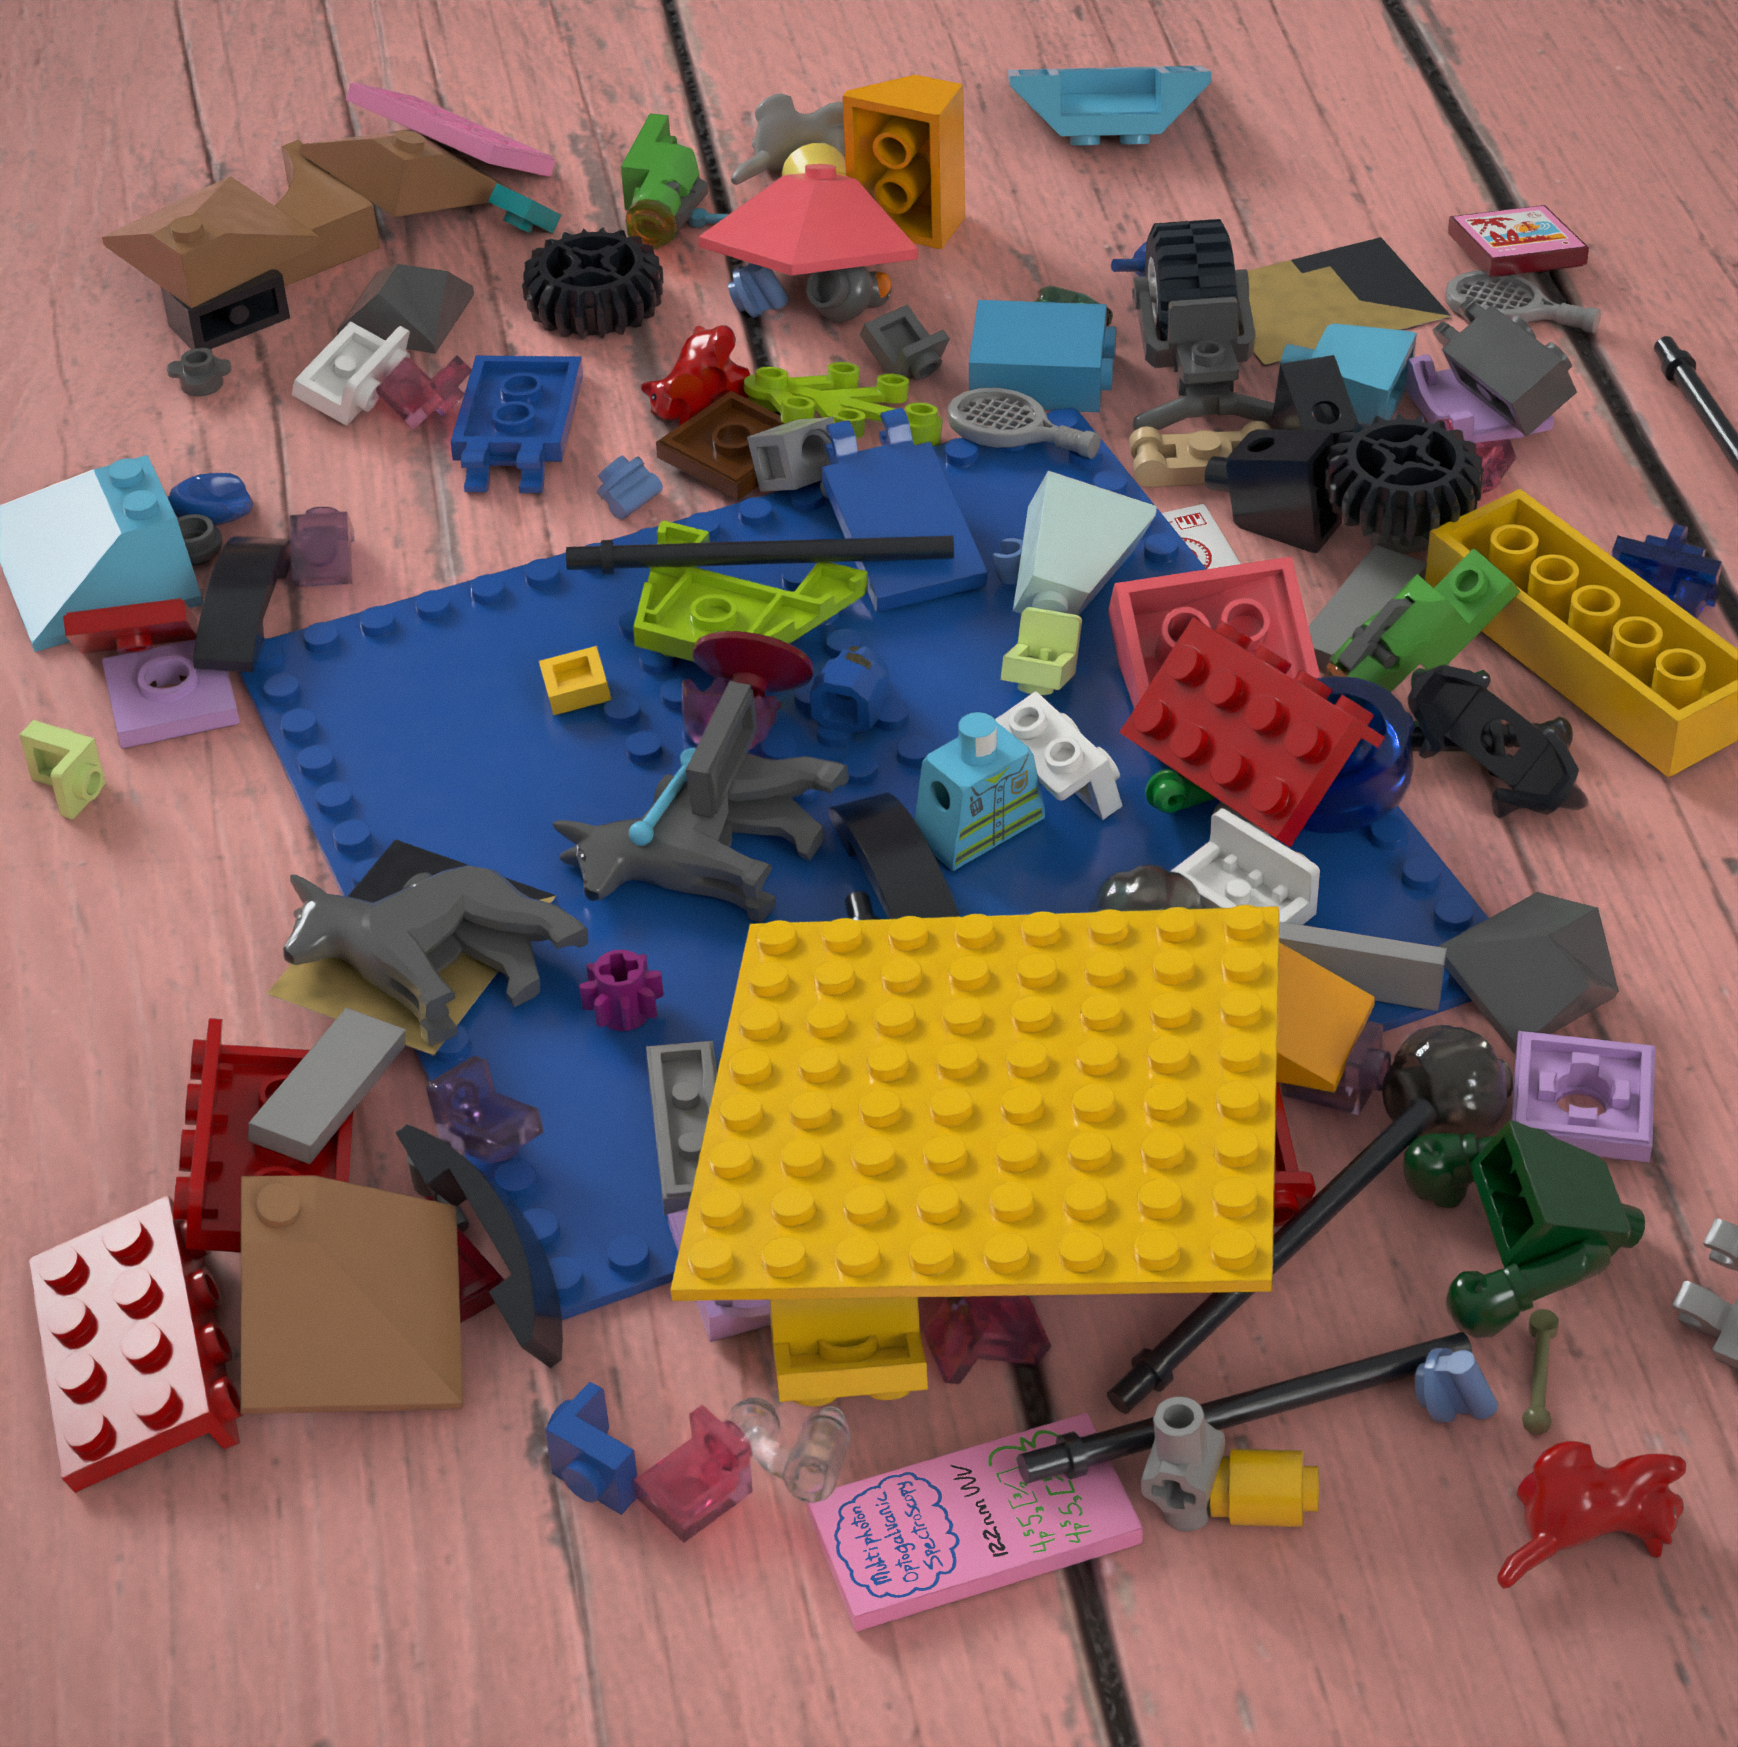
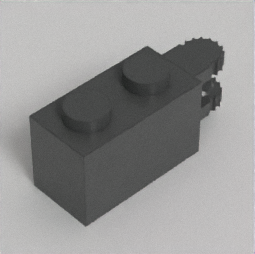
(1507, 365)

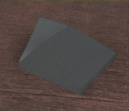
(415, 299)
(1534, 965)

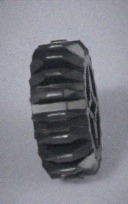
(593, 283)
(1403, 477)

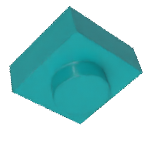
(523, 211)

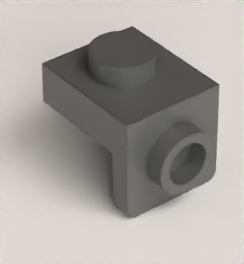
(904, 344)

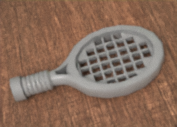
(1517, 297)
(1037, 429)

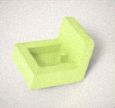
(1044, 651)
(66, 763)

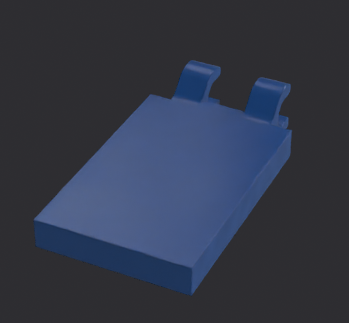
(516, 416)
(899, 494)

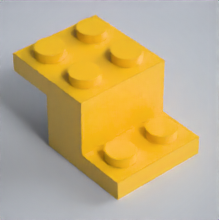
(847, 1348)

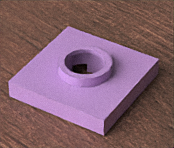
(157, 714)
(1609, 1071)

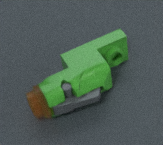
(659, 183)
(1424, 624)

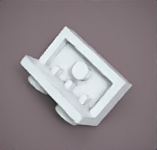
(349, 371)
(1063, 756)
(1252, 869)

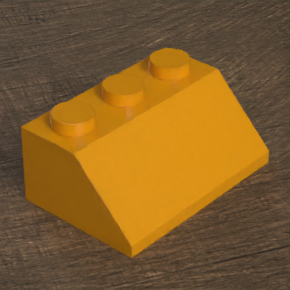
(910, 152)

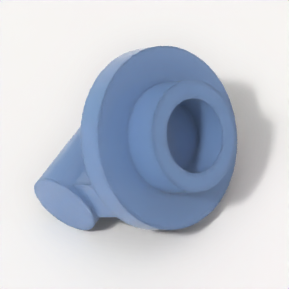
(756, 290)
(627, 486)
(1453, 1385)

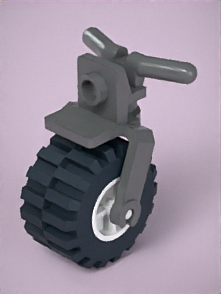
(1191, 322)

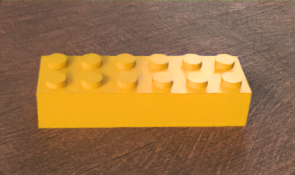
(1600, 632)

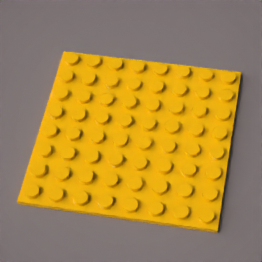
(993, 1109)

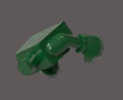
(1546, 1208)

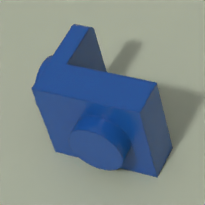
(586, 1456)

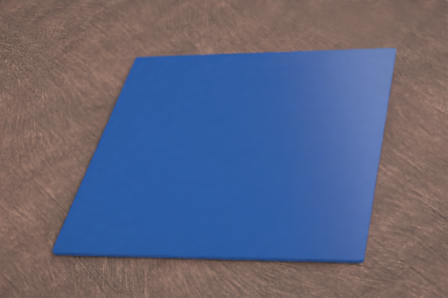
(443, 736)

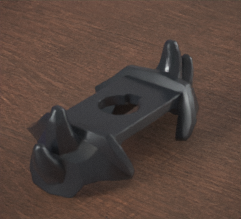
(1460, 707)

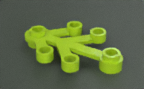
(840, 398)

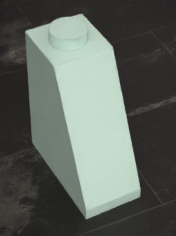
(1075, 543)

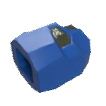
(850, 691)

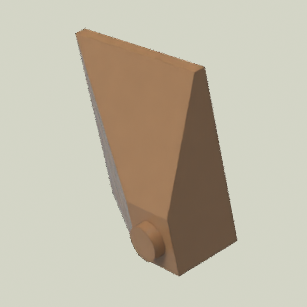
(403, 171)
(211, 241)
(347, 1299)

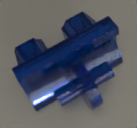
(1673, 568)

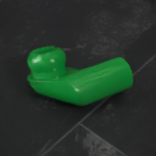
(1173, 792)

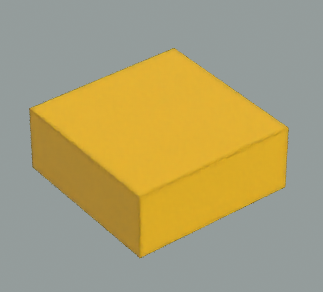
(575, 680)

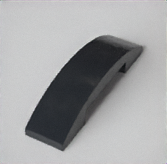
(237, 600)
(894, 857)
(530, 1294)

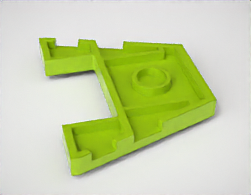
(691, 602)

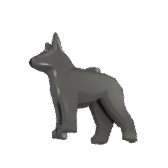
(694, 850)
(424, 929)

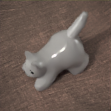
(785, 130)

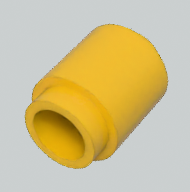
(1265, 1488)

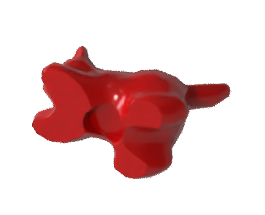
(698, 377)
(1577, 1500)

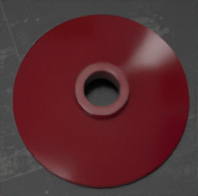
(753, 660)

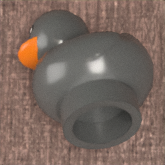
(847, 292)

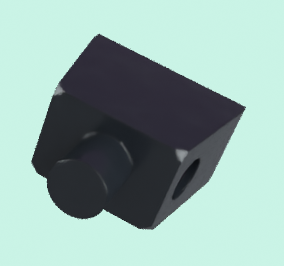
(1314, 387)
(1279, 486)

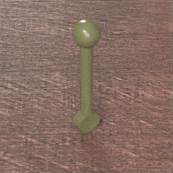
(1543, 1327)

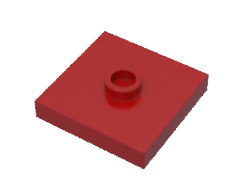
(130, 626)

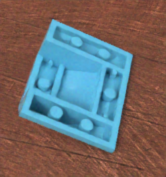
(1110, 99)
(93, 546)

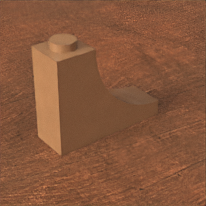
(328, 209)

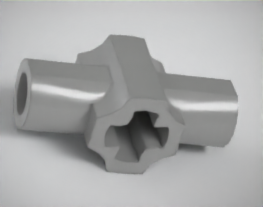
(1182, 1463)

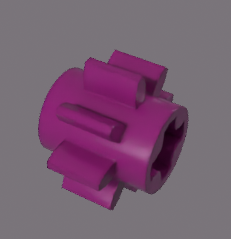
(621, 990)

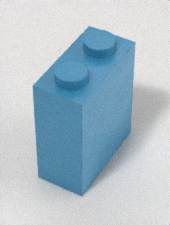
(1044, 351)

